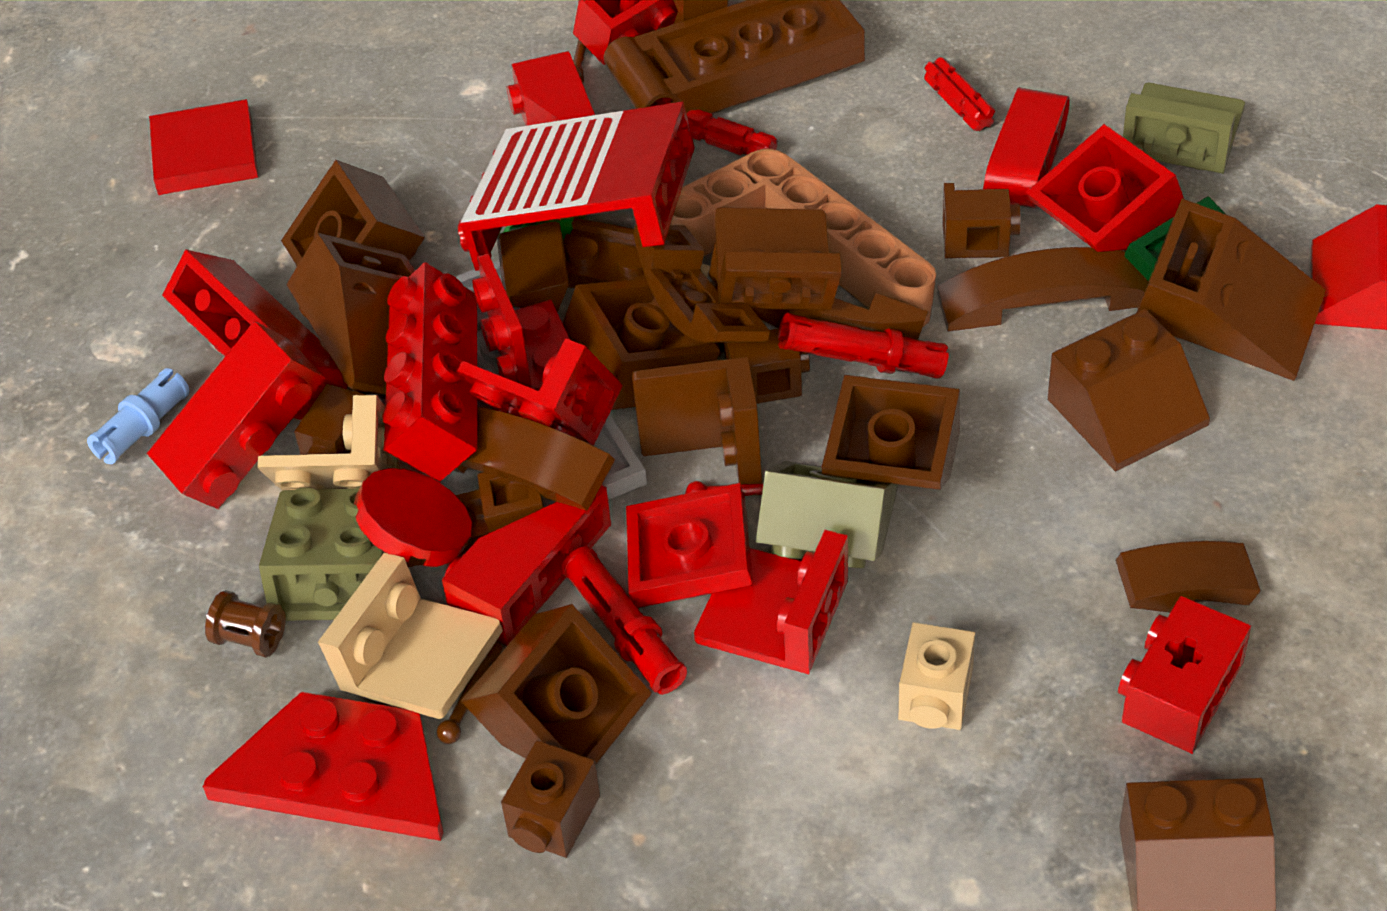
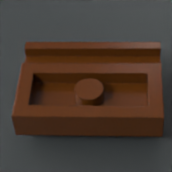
(600, 253)

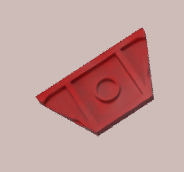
(336, 765)

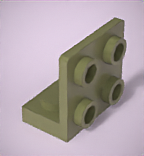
(1183, 126)
(315, 553)

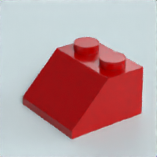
(1108, 192)
(1353, 270)

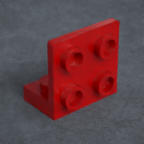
(522, 336)
(572, 399)
(784, 610)

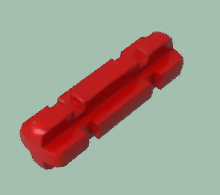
(959, 94)
(728, 134)

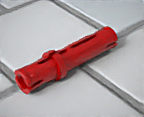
(884, 350)
(636, 636)

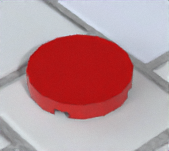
(412, 516)

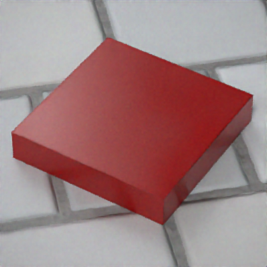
(202, 147)
(688, 545)

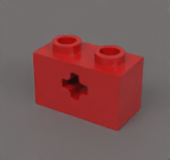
(1183, 673)

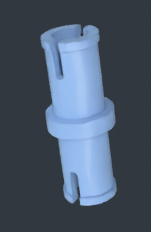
(138, 416)

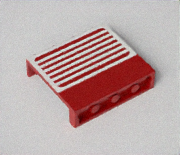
(583, 169)

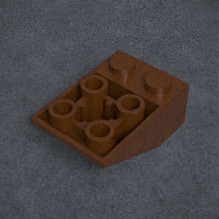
(1232, 292)
(345, 297)

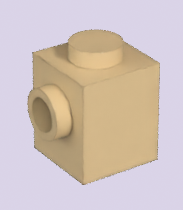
(936, 676)

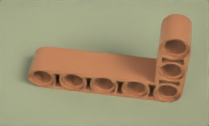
(769, 178)

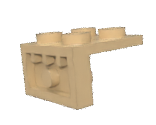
(361, 434)
(405, 647)

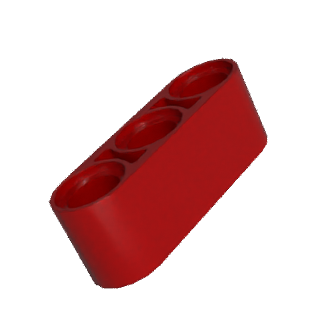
(1027, 143)

